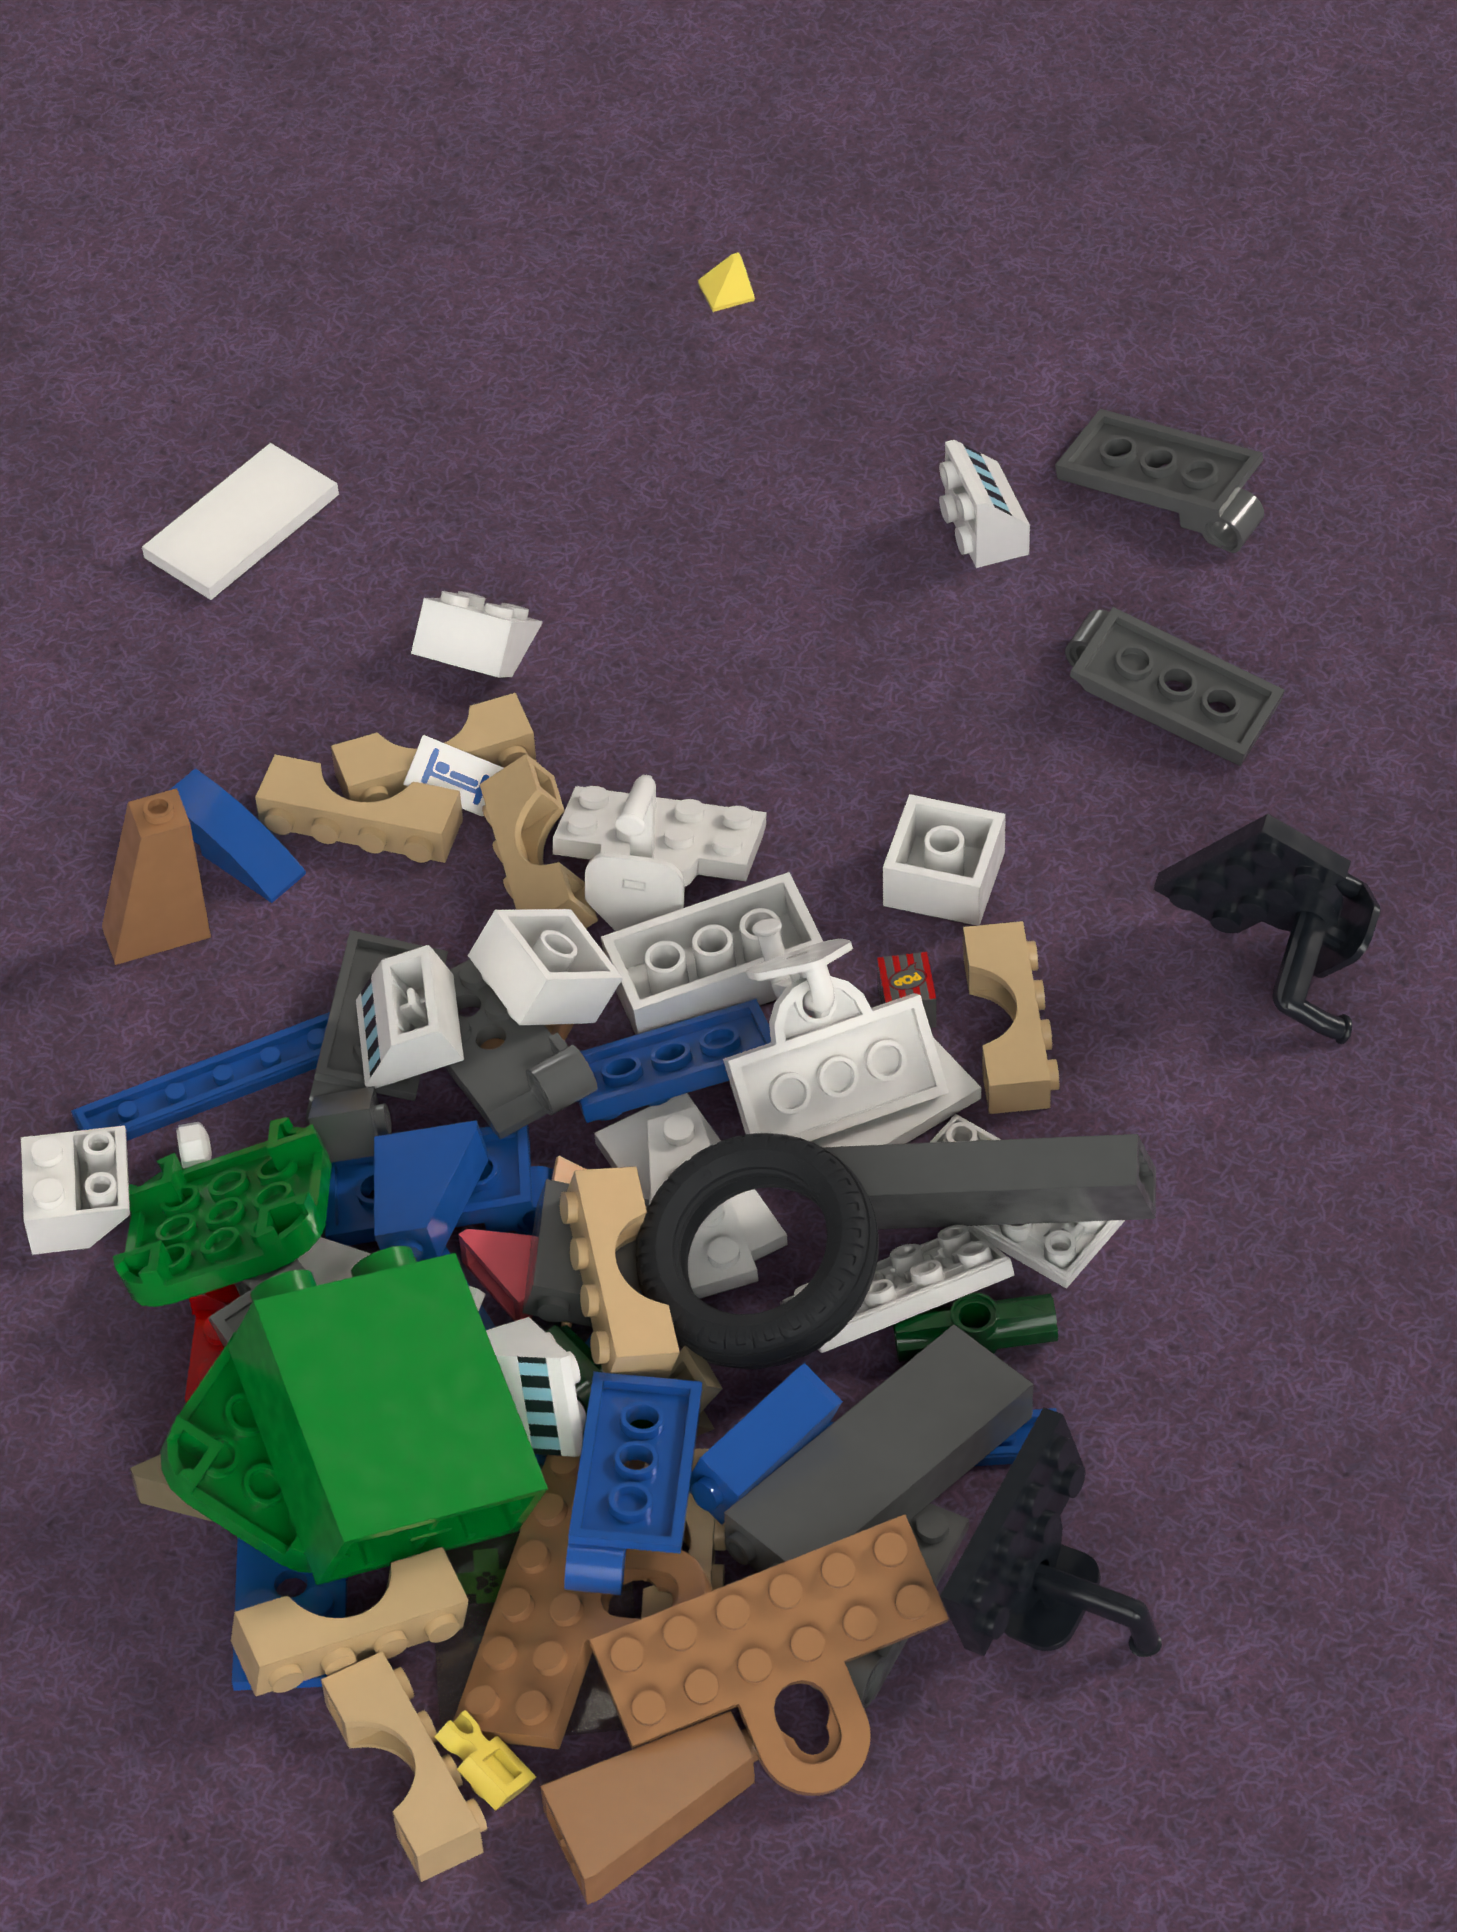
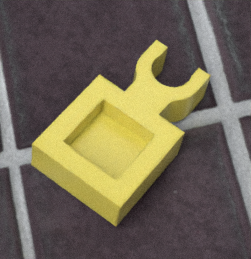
(487, 1765)

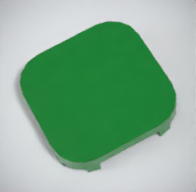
(225, 1217)
(223, 1469)

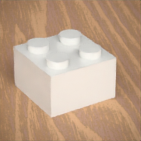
(944, 860)
(544, 966)

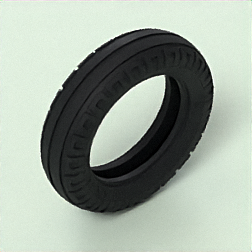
(810, 1316)

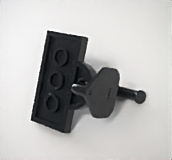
(1293, 885)
(1019, 1573)

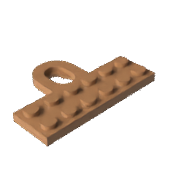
(541, 1633)
(774, 1633)

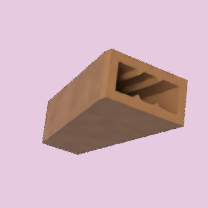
(155, 882)
(645, 1800)

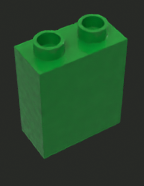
(384, 1412)

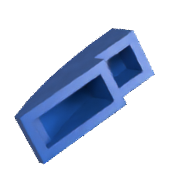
(236, 838)

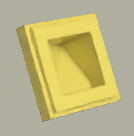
(727, 284)

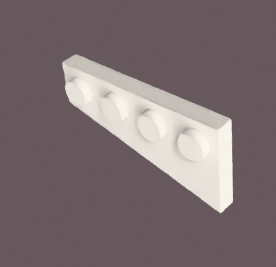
(719, 1251)

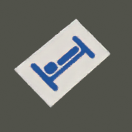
(452, 769)

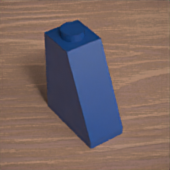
(425, 1185)
(763, 1441)

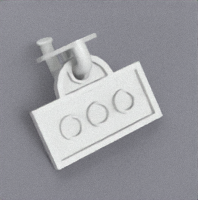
(652, 847)
(839, 1063)

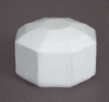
(193, 1144)

